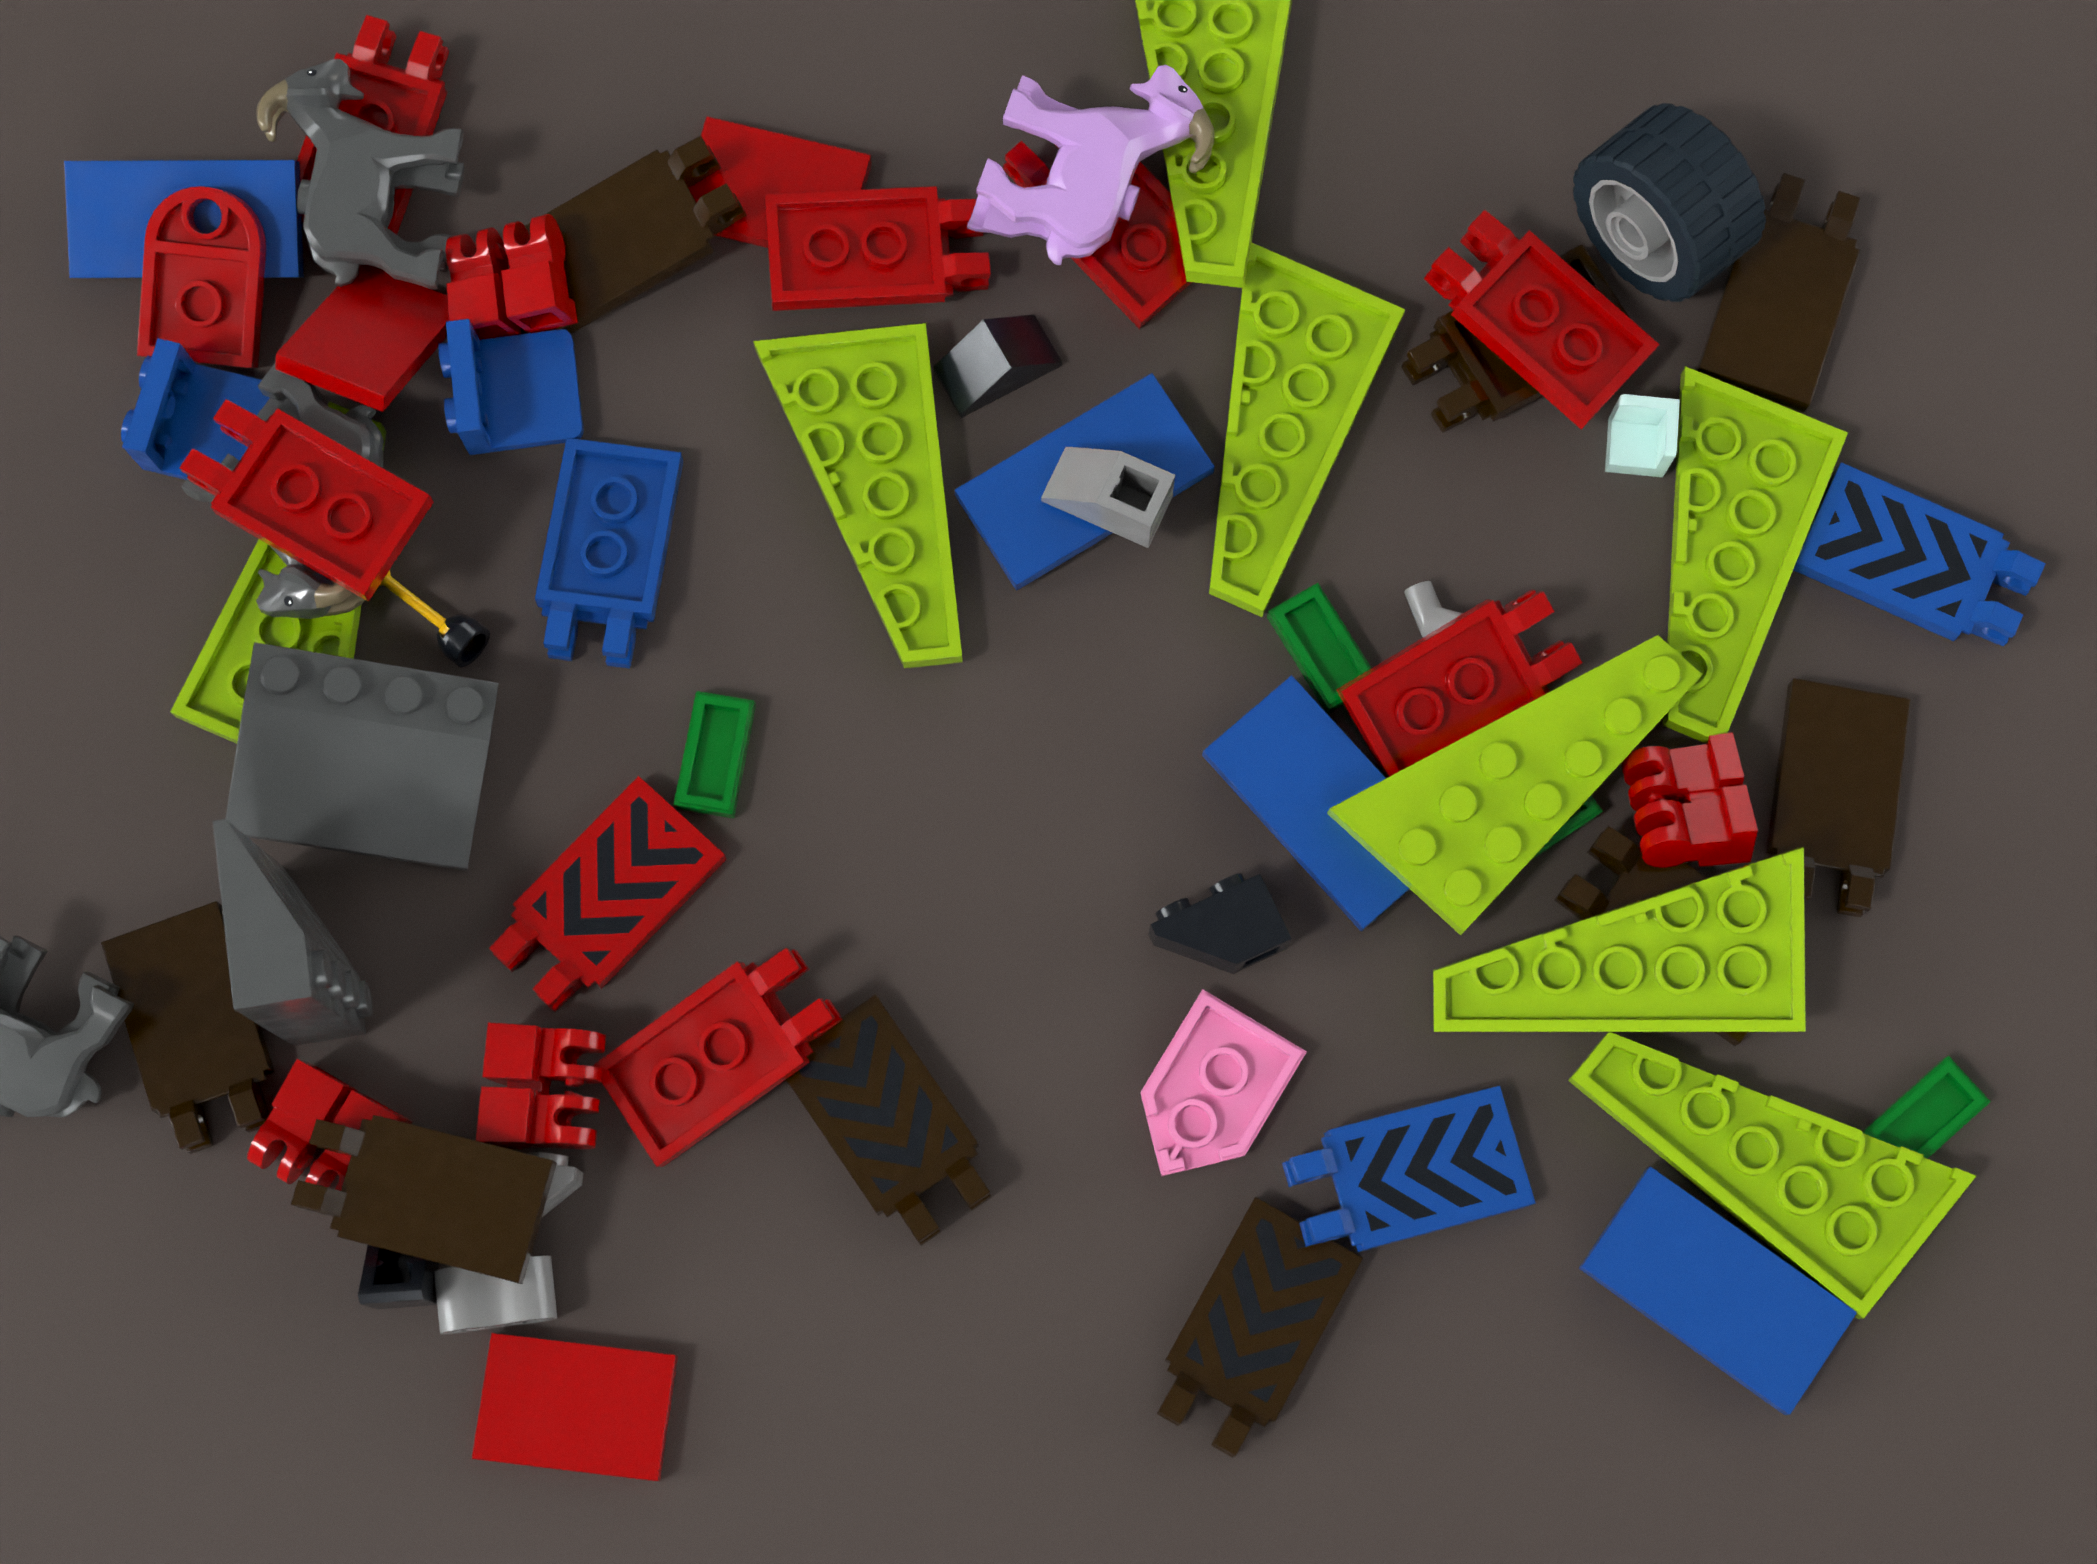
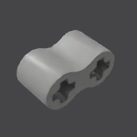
(483, 1302)

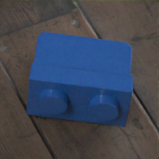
(511, 389)
(179, 409)

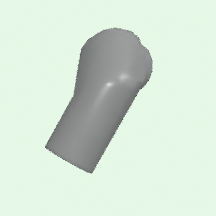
(1427, 608)

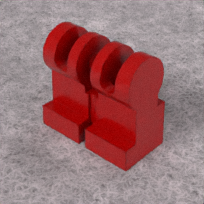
(503, 299)
(1691, 804)
(527, 1062)
(302, 1099)

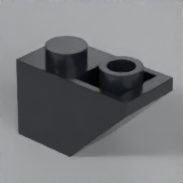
(1226, 929)

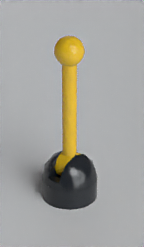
(458, 637)

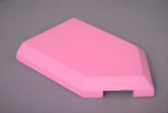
(1215, 1086)

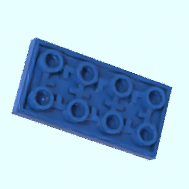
(115, 199)
(1036, 537)
(1289, 770)
(1718, 1291)

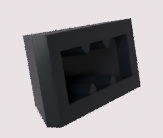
(995, 361)
(396, 1280)

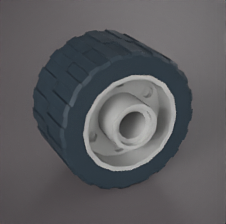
(1669, 202)

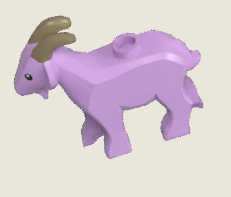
(1093, 165)

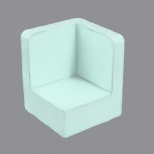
(1642, 435)

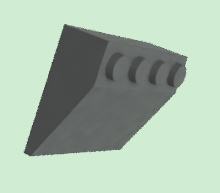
(360, 756)
(280, 953)

